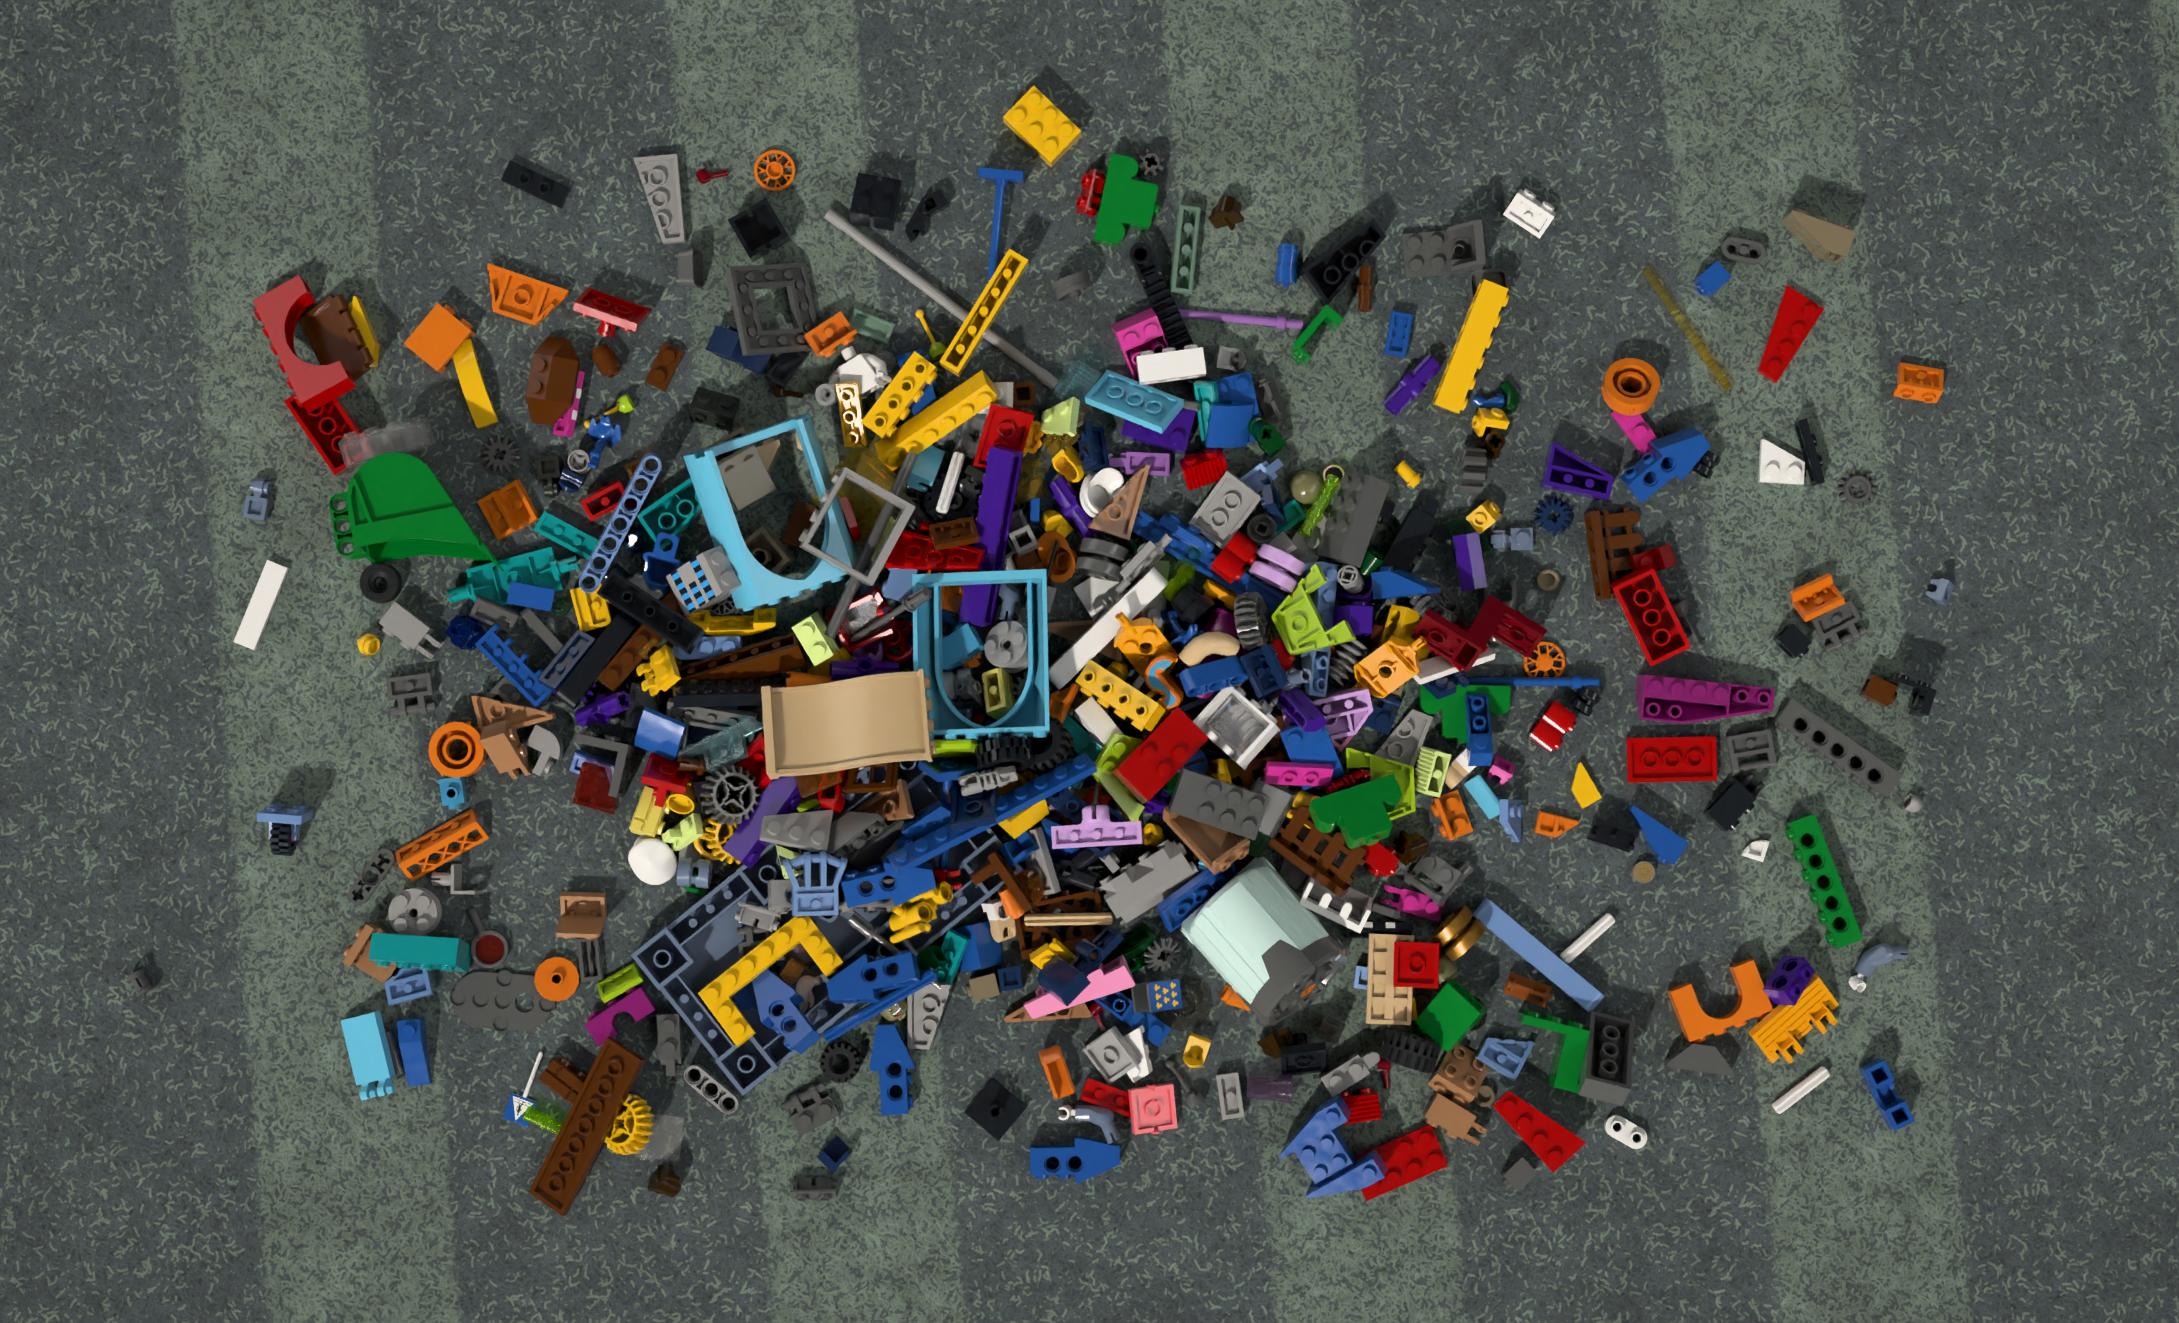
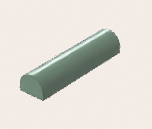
(1185, 250)

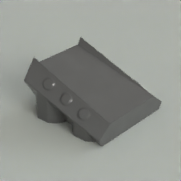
(1277, 807)

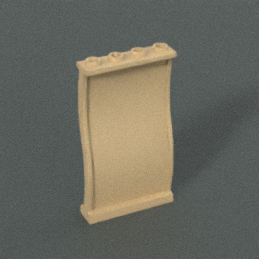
(847, 724)

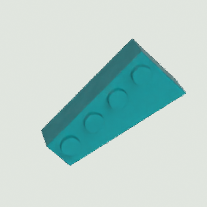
(671, 513)
(420, 952)

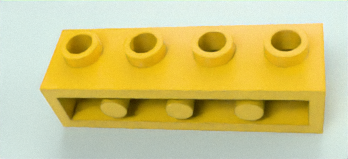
(899, 396)
(1120, 695)

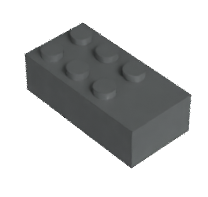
(1352, 519)
(1218, 803)
(1607, 1059)

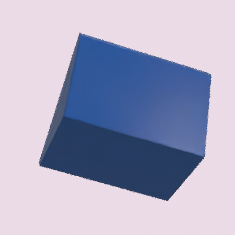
(982, 948)

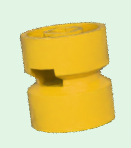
(685, 802)

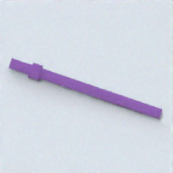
(1280, 322)

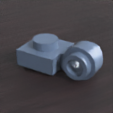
(256, 506)
(1519, 539)

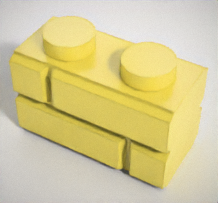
(998, 692)
(648, 817)

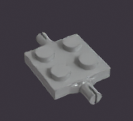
(1147, 556)

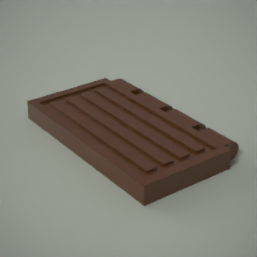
(335, 336)

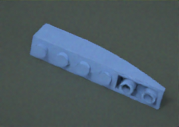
(1324, 601)

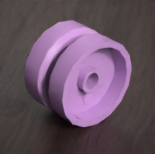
(1276, 570)

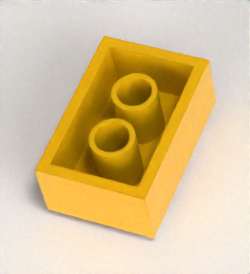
(1042, 126)

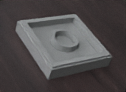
(1111, 1055)

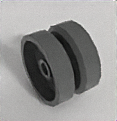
(1101, 559)

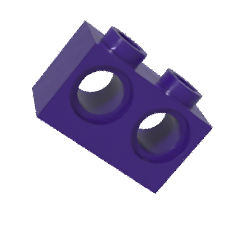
(1788, 980)

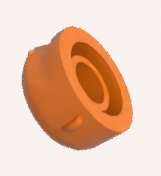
(1635, 374)
(440, 745)

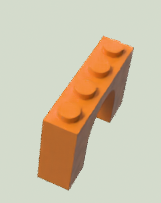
(1751, 1003)

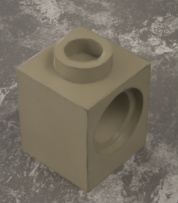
(983, 987)

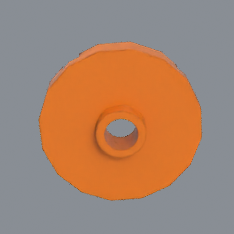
(561, 990)

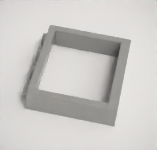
(889, 542)

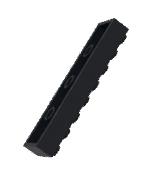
(651, 612)
(722, 692)

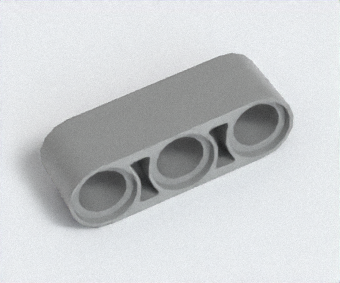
(701, 1087)

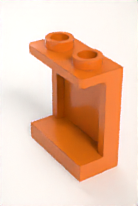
(439, 337)

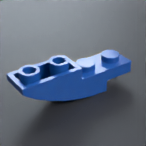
(1122, 1007)

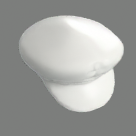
(1099, 489)
(652, 860)

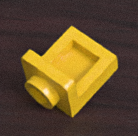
(1489, 417)
(1484, 516)

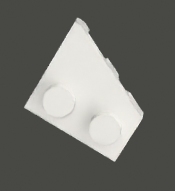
(1779, 466)
(1136, 1041)

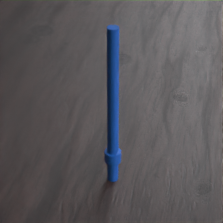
(1575, 681)

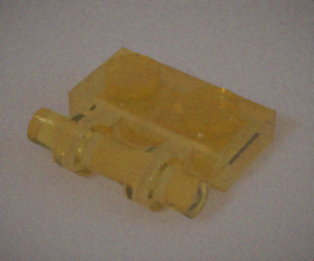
(1033, 486)

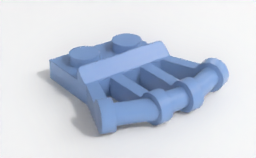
(815, 899)

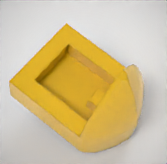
(1053, 521)
(1196, 1050)

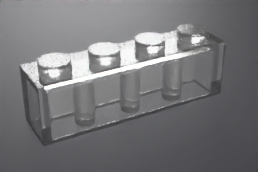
(395, 437)

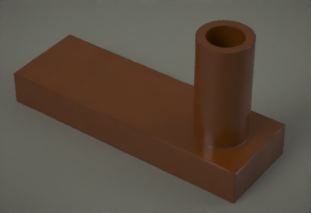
(998, 864)

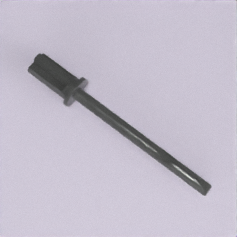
(909, 603)
(870, 931)

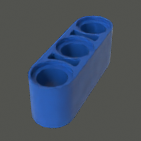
(1213, 676)

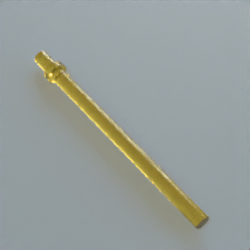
(1687, 329)

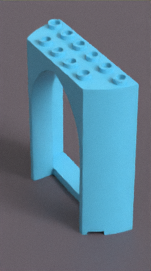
(757, 583)
(1031, 712)

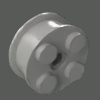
(1008, 646)
(402, 915)

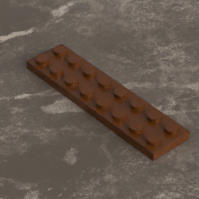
(586, 1126)

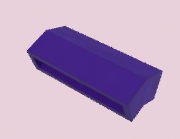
(1469, 561)
(1302, 710)

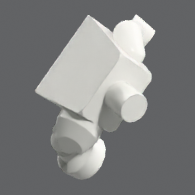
(865, 368)

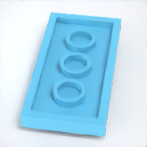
(1134, 401)

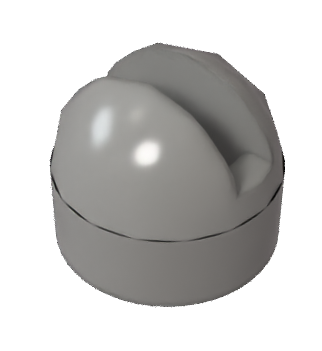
(1914, 805)

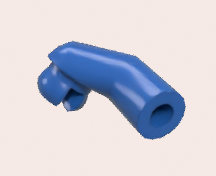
(1494, 402)

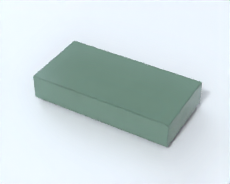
(871, 326)

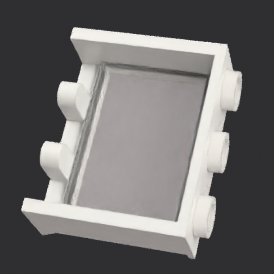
(1237, 725)
(1349, 910)

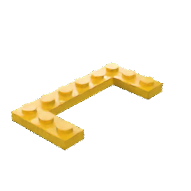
(719, 992)

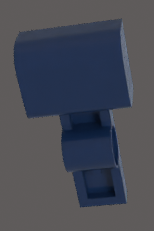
(1071, 807)
(1068, 979)

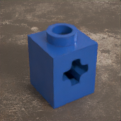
(1711, 279)

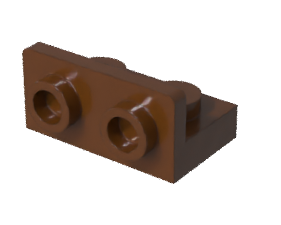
(953, 533)

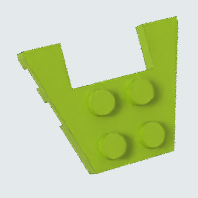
(1301, 623)
(1112, 754)
(1383, 767)

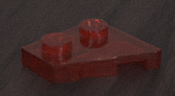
(594, 788)

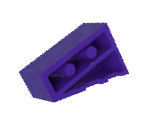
(1172, 439)
(1573, 475)
(1358, 616)

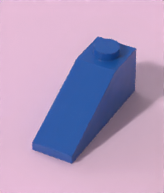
(1398, 584)
(1660, 839)
(414, 1050)

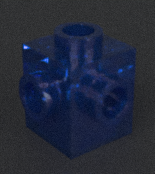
(464, 632)

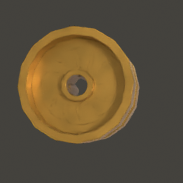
(1456, 931)

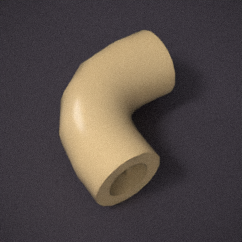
(1208, 644)

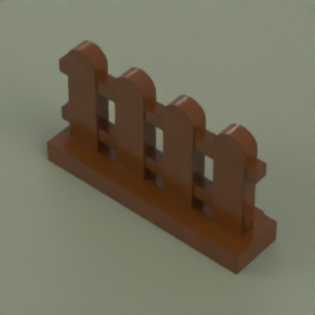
(1598, 545)
(1302, 855)

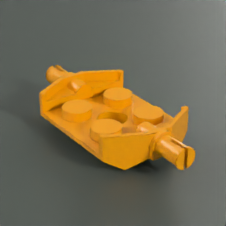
(1135, 633)
(1398, 656)

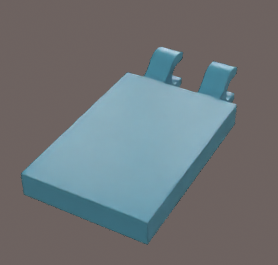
(369, 1054)

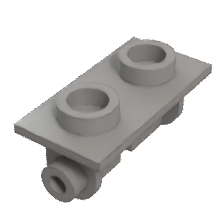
(750, 912)

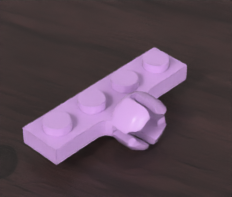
(1096, 832)

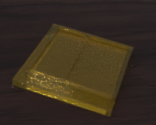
(864, 504)

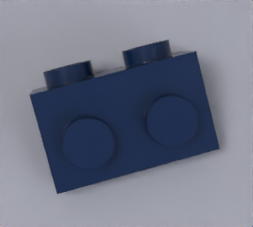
(1092, 448)
(1264, 670)

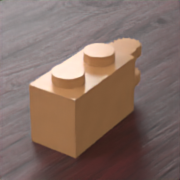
(505, 749)
(1452, 1117)

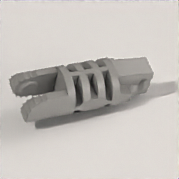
(987, 780)

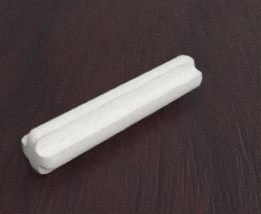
(950, 482)
(1587, 938)
(1801, 1090)

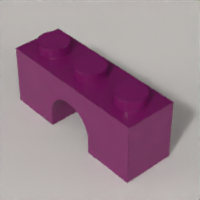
(603, 1024)

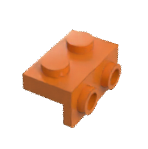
(830, 334)
(1816, 597)

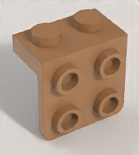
(581, 915)
(358, 954)
(1459, 1075)

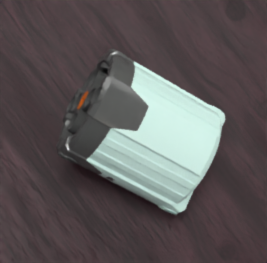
(1265, 943)

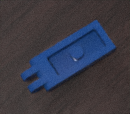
(1187, 532)

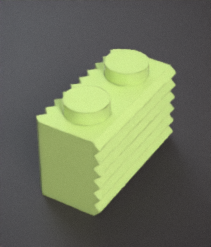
(1431, 771)

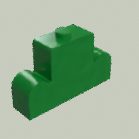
(1124, 202)
(1453, 707)
(1358, 811)

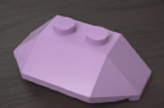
(1343, 711)

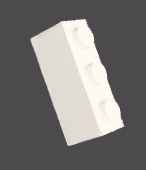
(1171, 365)

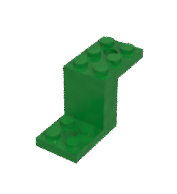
(1568, 1051)

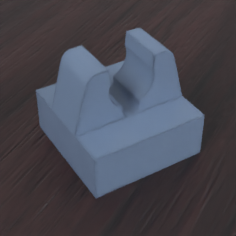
(1943, 591)

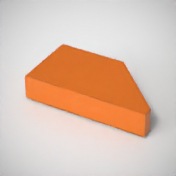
(1552, 824)

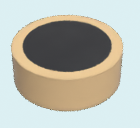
(1335, 470)

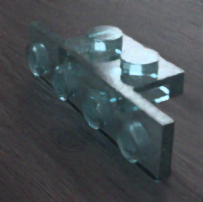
(723, 747)

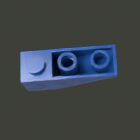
(1478, 730)

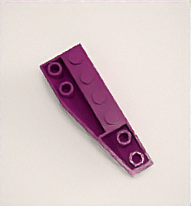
(1695, 700)

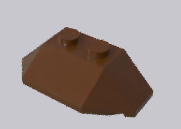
(552, 380)

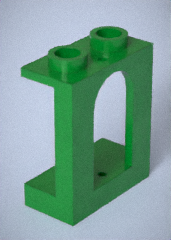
(1326, 316)

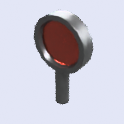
(488, 947)

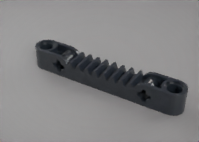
(1161, 300)

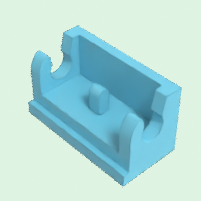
(925, 468)

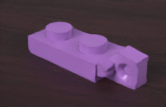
(1132, 461)

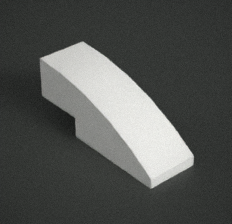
(1096, 721)

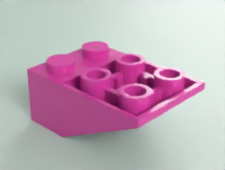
(1139, 334)

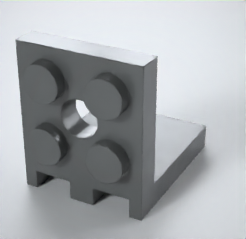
(623, 759)

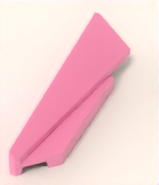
(1104, 981)

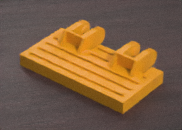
(1784, 1021)

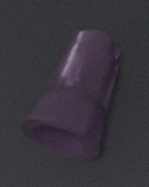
(1270, 1088)

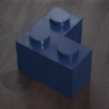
(726, 345)

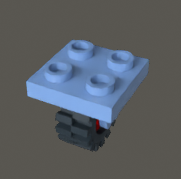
(284, 826)

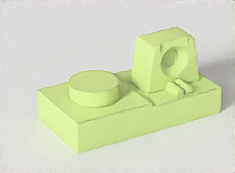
(684, 832)

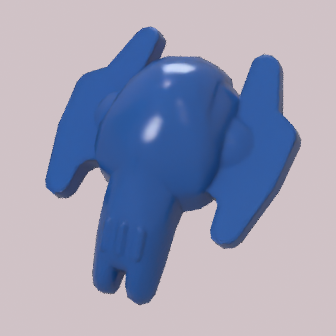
(605, 432)
(1184, 637)

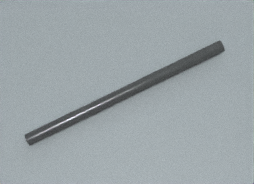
(870, 546)

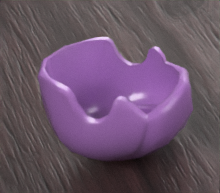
(873, 650)

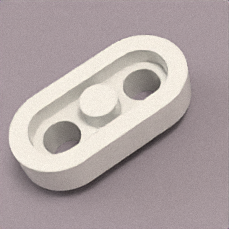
(1626, 1131)

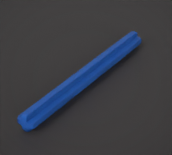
(875, 1008)

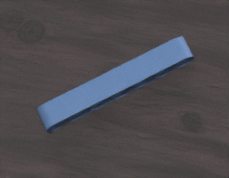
(611, 530)
(1538, 955)

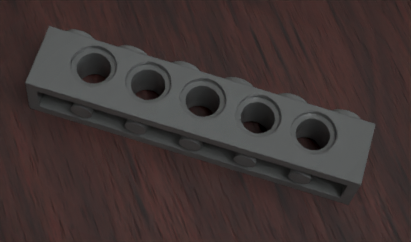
(1886, 775)

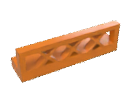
(438, 841)

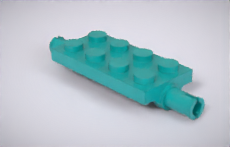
(532, 568)

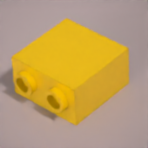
(1401, 624)

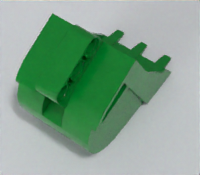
(402, 513)

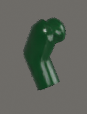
(1512, 397)
(1134, 543)

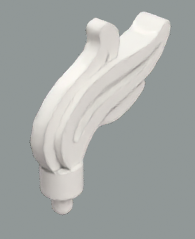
(804, 988)

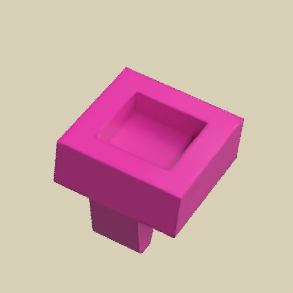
(1501, 768)

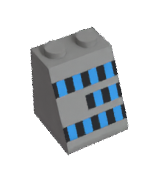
(703, 581)

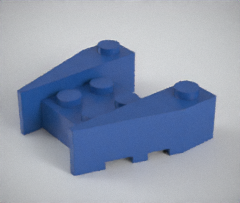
(1327, 1154)

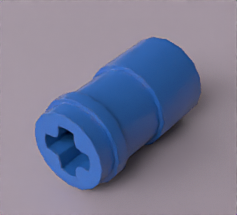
(1286, 265)

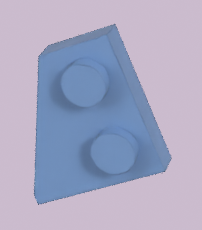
(1510, 817)
(408, 986)
(1505, 1055)

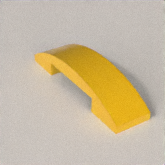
(474, 386)
(735, 625)

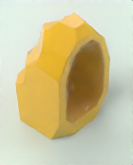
(1068, 464)

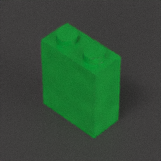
(1450, 1016)

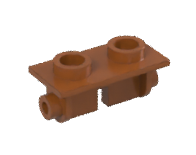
(1527, 989)

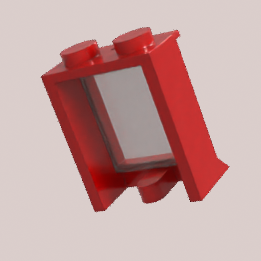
(860, 615)

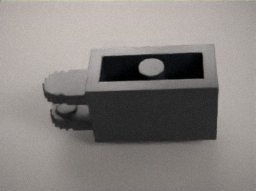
(1733, 803)

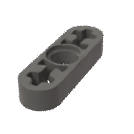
(542, 629)
(381, 875)

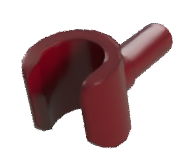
(704, 177)
(1095, 1009)
(1385, 1066)

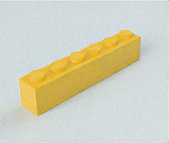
(984, 312)
(1470, 345)
(937, 420)

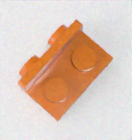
(1919, 383)
(1451, 815)

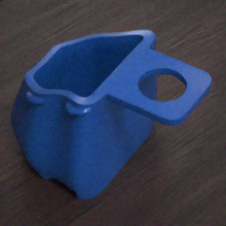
(660, 564)

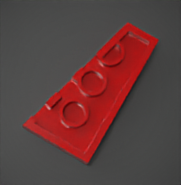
(1790, 328)
(1542, 1134)

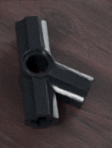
(1080, 874)

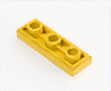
(850, 402)

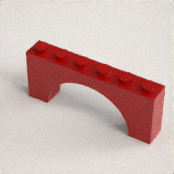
(279, 312)

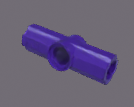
(1411, 385)
(1070, 506)
(861, 667)
(603, 709)

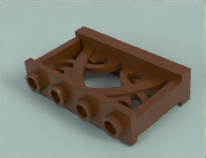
(1088, 931)

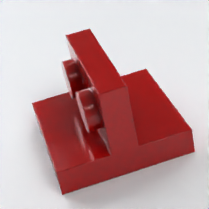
(756, 762)
(664, 777)
(1416, 964)

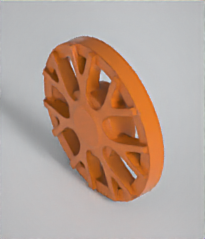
(774, 170)
(1544, 661)

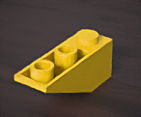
(363, 324)

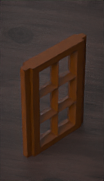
(890, 783)

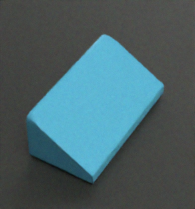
(1484, 796)

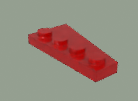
(919, 553)

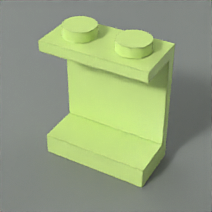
(811, 635)

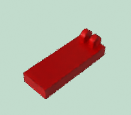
(1106, 1096)

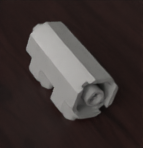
(1148, 881)

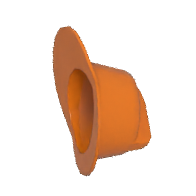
(1065, 557)

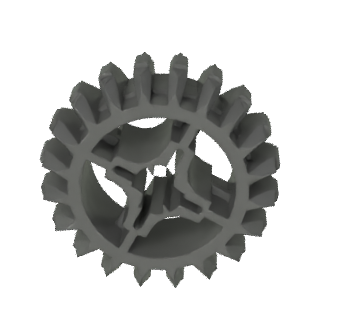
(1441, 602)
(1252, 621)
(718, 781)

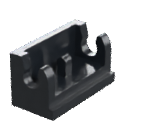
(1612, 835)

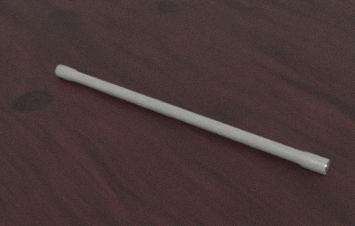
(843, 224)

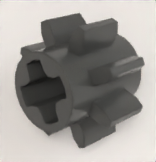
(1148, 157)

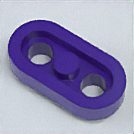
(1358, 597)

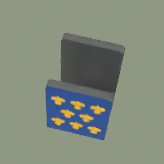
(1156, 996)

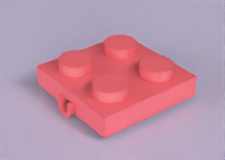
(1152, 1108)

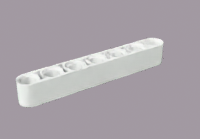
(1106, 627)

